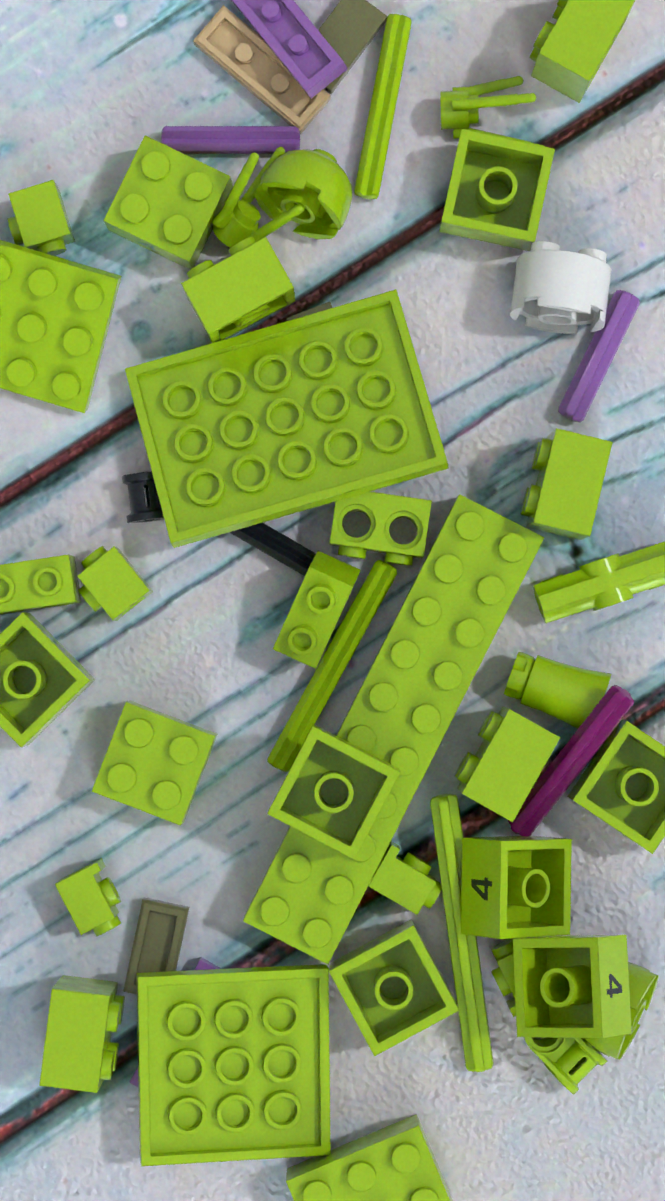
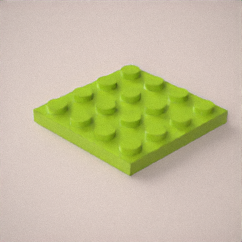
(233, 1064)

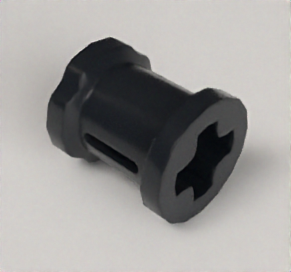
(139, 512)

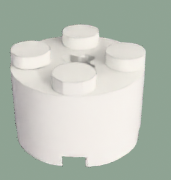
(561, 288)

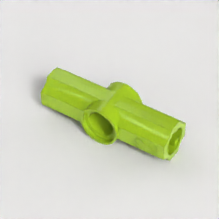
(601, 583)

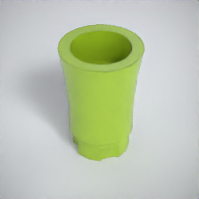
(556, 687)

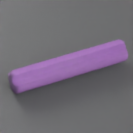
(231, 139)
(599, 356)

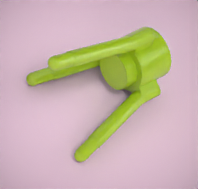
(462, 104)
(240, 218)

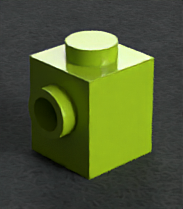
(40, 219)
(111, 583)

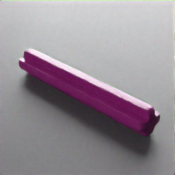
(572, 759)

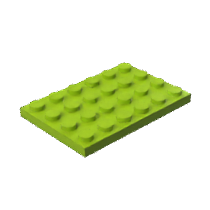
(285, 418)

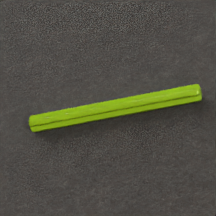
(462, 947)

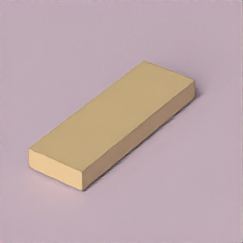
(258, 69)

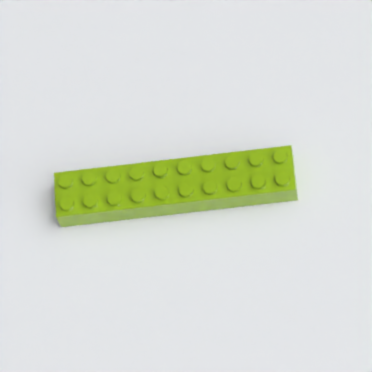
(402, 716)

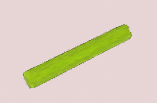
(382, 106)

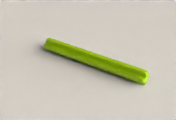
(332, 665)

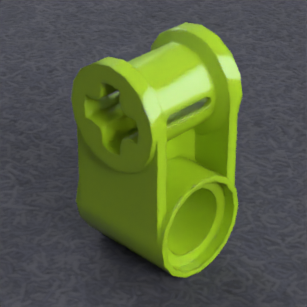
(567, 1058)

